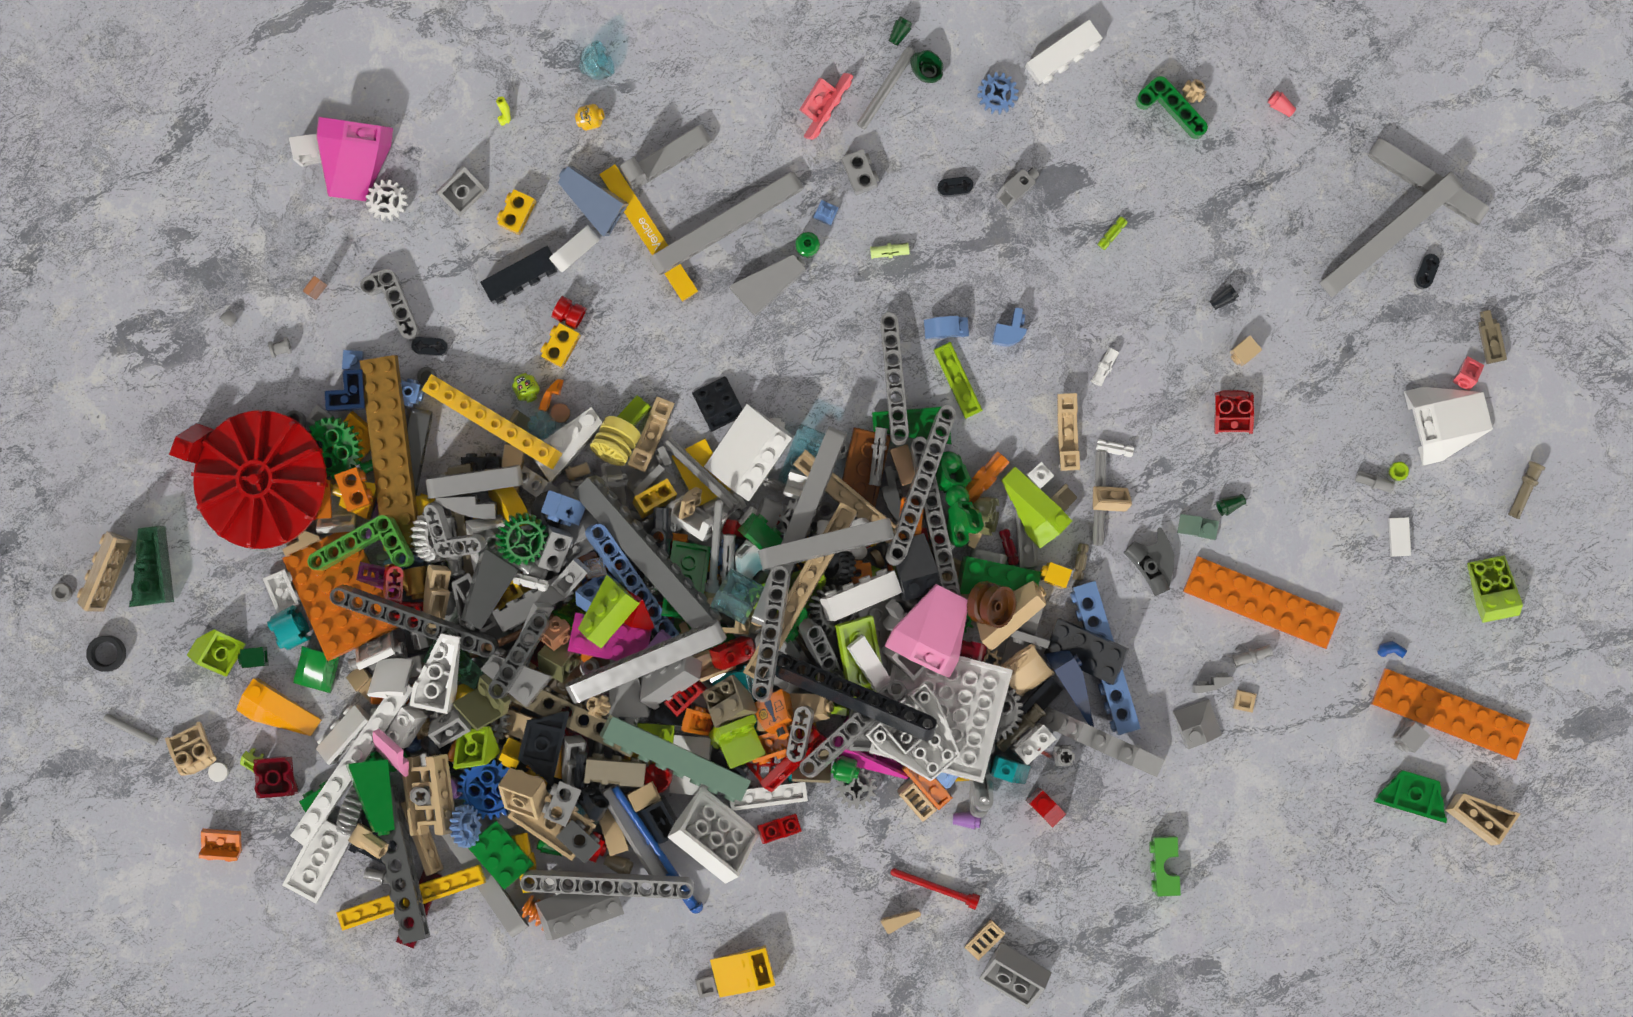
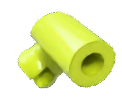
(505, 110)

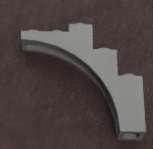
(1102, 742)

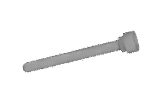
(712, 584)

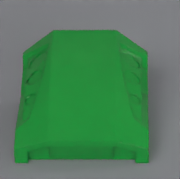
(315, 670)

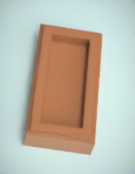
(315, 287)

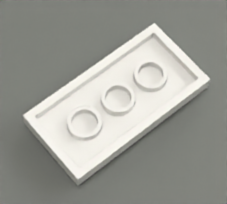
(317, 862)

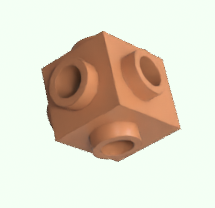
(557, 633)

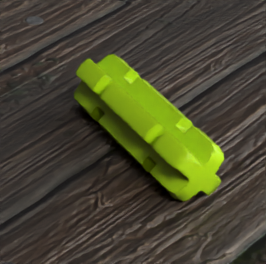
(1112, 233)

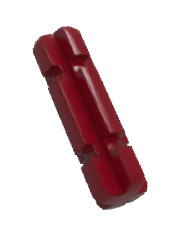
(1009, 547)

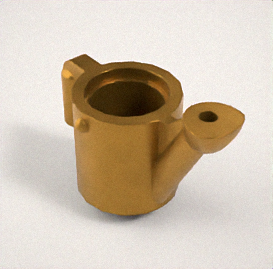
(413, 581)

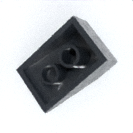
(917, 571)

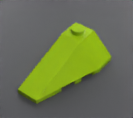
(1039, 514)

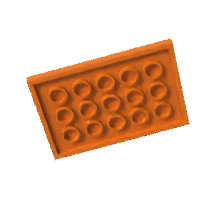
(335, 627)

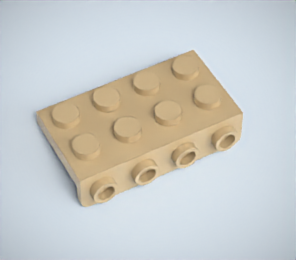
(547, 830)

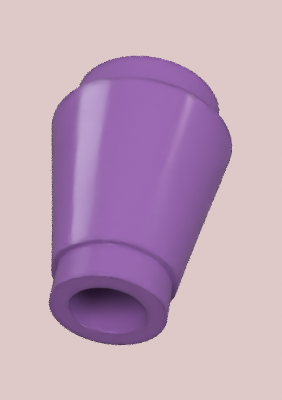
(966, 820)

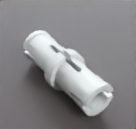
(1104, 367)

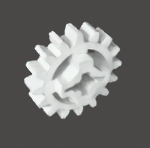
(380, 204)

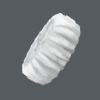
(423, 541)

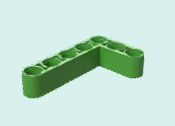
(362, 542)

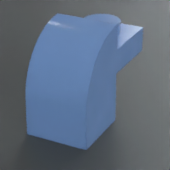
(946, 327)
(1010, 335)

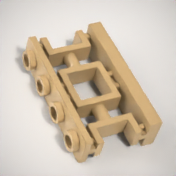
(440, 795)

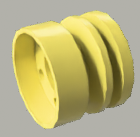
(615, 440)

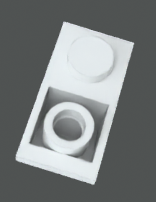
(747, 560)

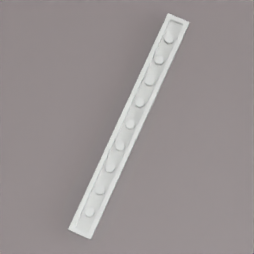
(340, 779)

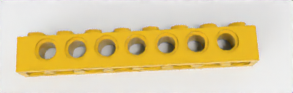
(492, 421)

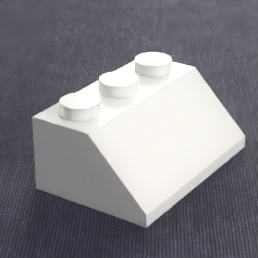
(343, 734)

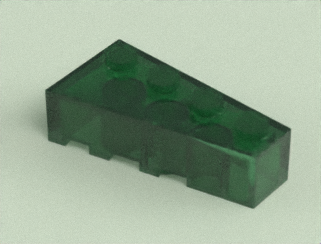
(152, 569)

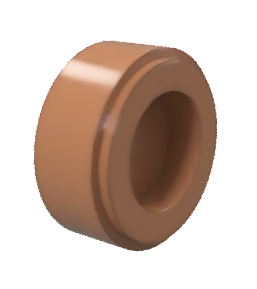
(560, 413)

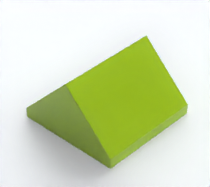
(475, 748)

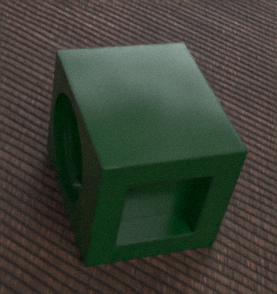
(253, 657)

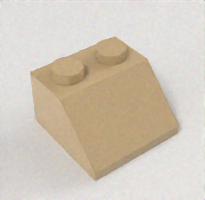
(523, 793)

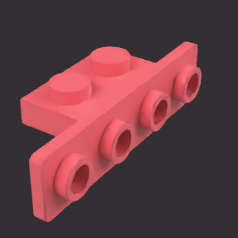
(822, 101)

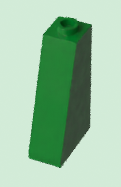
(374, 791)

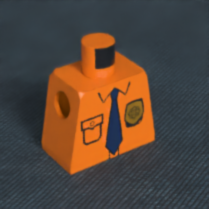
(776, 714)

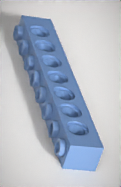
(1130, 721)

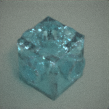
(546, 430)

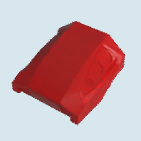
(1234, 411)

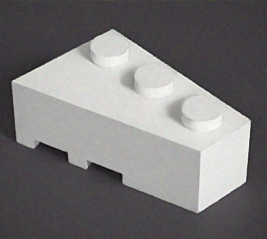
(305, 150)

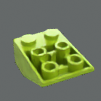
(1494, 589)

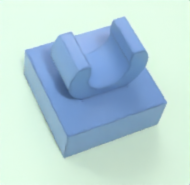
(826, 213)

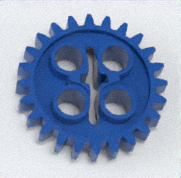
(478, 799)

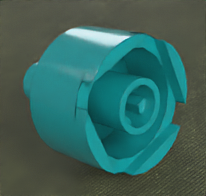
(289, 628)

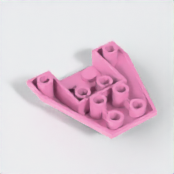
(932, 631)

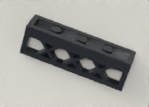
(1042, 696)

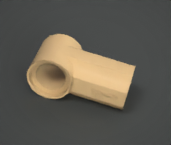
(365, 839)

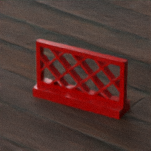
(785, 767)

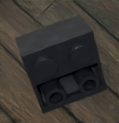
(658, 819)

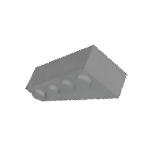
(517, 610)

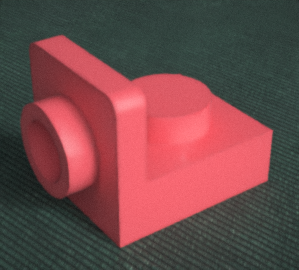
(1469, 373)

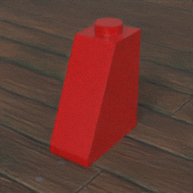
(188, 443)
(1045, 807)

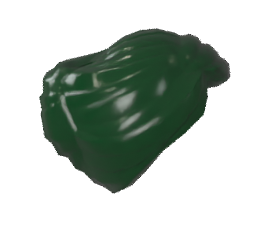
(927, 66)

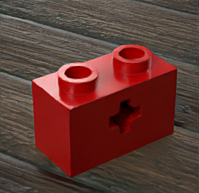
(732, 652)

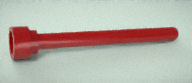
(970, 899)

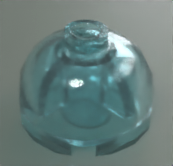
(595, 62)

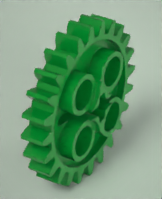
(345, 440)

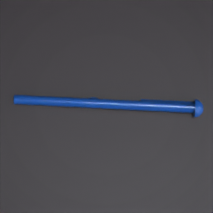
(691, 902)

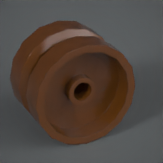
(991, 604)

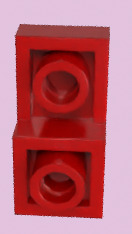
(779, 828)

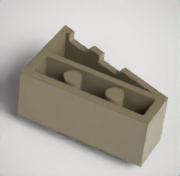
(615, 770)

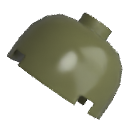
(990, 517)

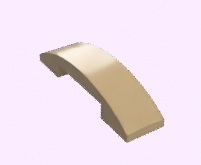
(1068, 431)
(651, 434)

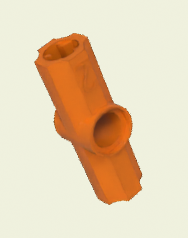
(986, 476)

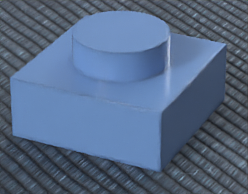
(352, 359)

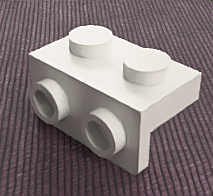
(281, 591)

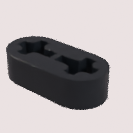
(954, 182)
(1422, 269)
(429, 351)

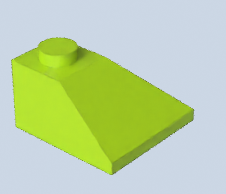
(216, 651)

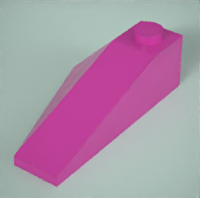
(872, 761)

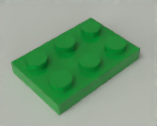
(501, 855)

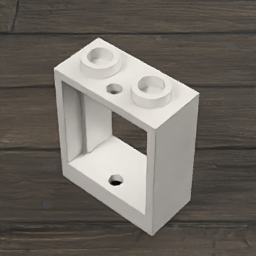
(1026, 747)

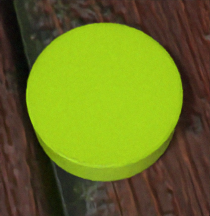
(1398, 471)

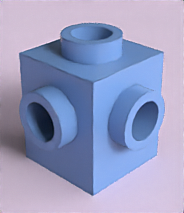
(417, 394)

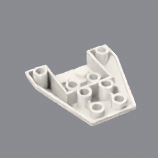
(1447, 420)
(920, 756)

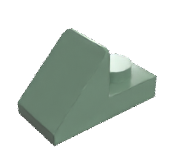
(1198, 526)

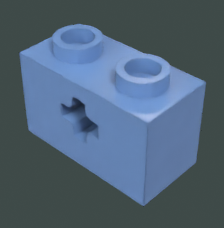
(563, 508)

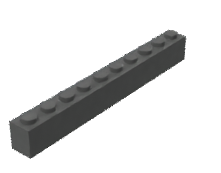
(645, 553)

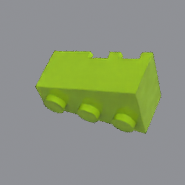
(607, 612)

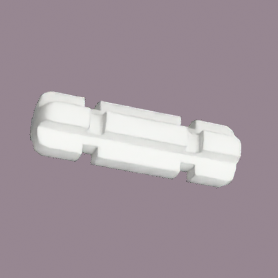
(1114, 448)
(531, 582)

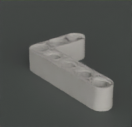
(665, 158)
(475, 481)

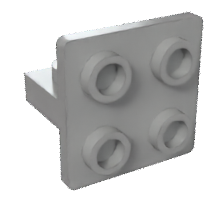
(641, 481)

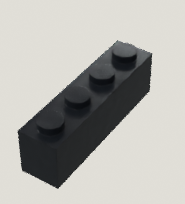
(519, 275)

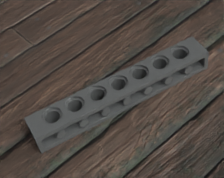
(408, 873)

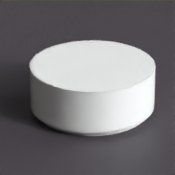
(218, 772)

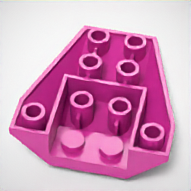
(351, 156)

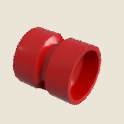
(568, 312)

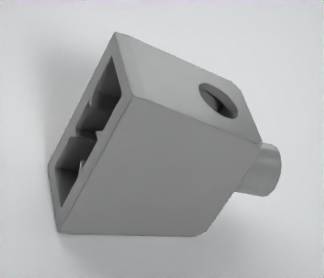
(1017, 187)

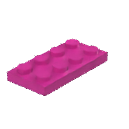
(621, 644)

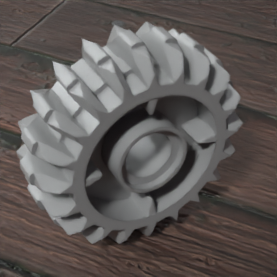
(350, 813)

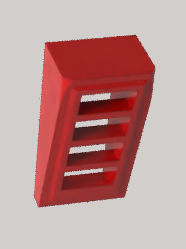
(700, 687)

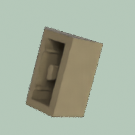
(729, 701)

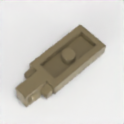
(1491, 338)

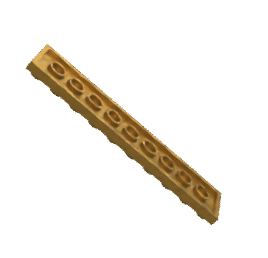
(389, 443)

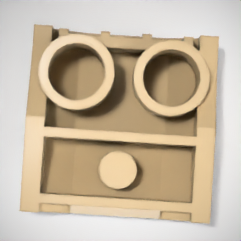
(1028, 670)
(191, 750)

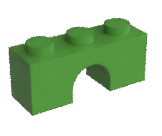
(1162, 849)

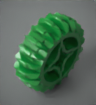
(507, 544)

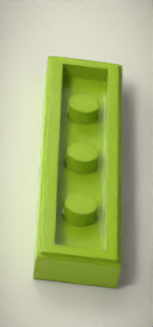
(957, 380)

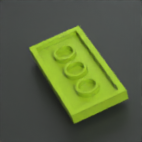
(846, 634)

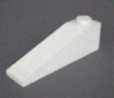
(439, 677)

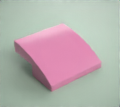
(390, 750)

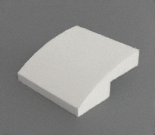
(390, 677)

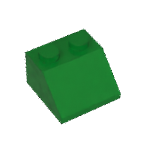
(759, 532)

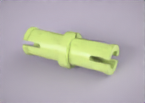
(889, 250)

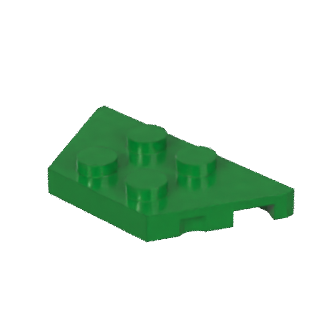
(1414, 795)

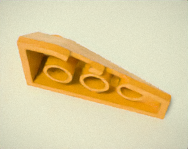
(269, 706)

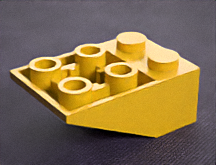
(743, 972)

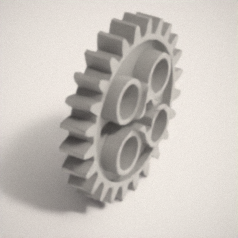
(1009, 719)

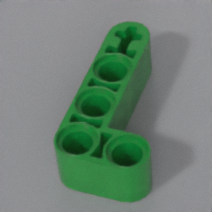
(1174, 110)

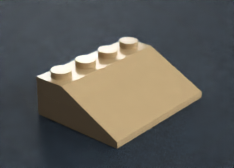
(104, 572)

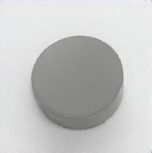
(61, 592)

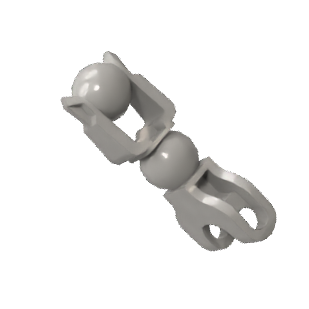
(981, 793)

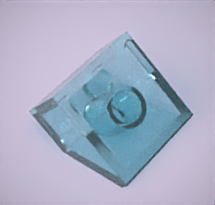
(737, 596)

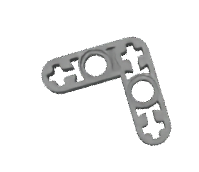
(446, 539)

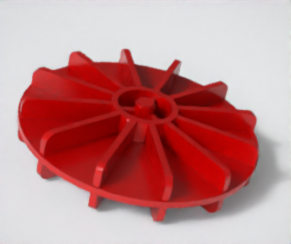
(259, 479)

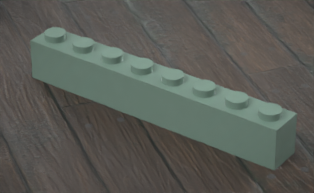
(675, 758)

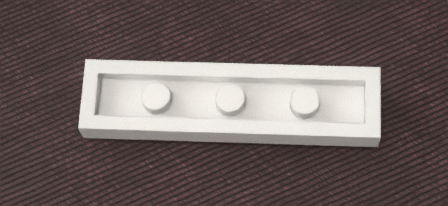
(761, 797)

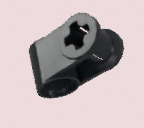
(593, 801)

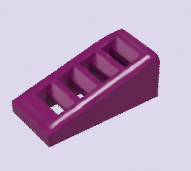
(378, 570)

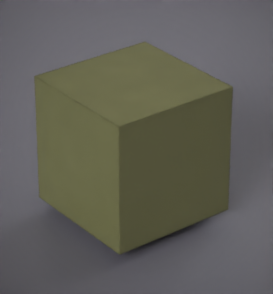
(558, 662)

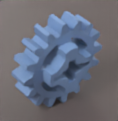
(990, 97)
(465, 826)

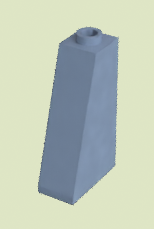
(593, 199)

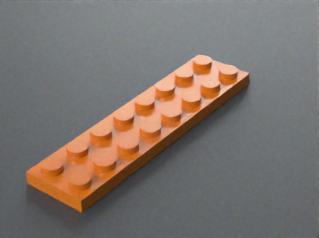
(1261, 602)
(1450, 714)

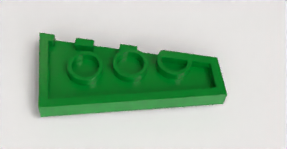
(919, 422)

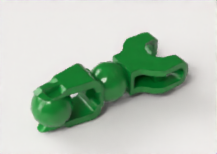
(961, 511)

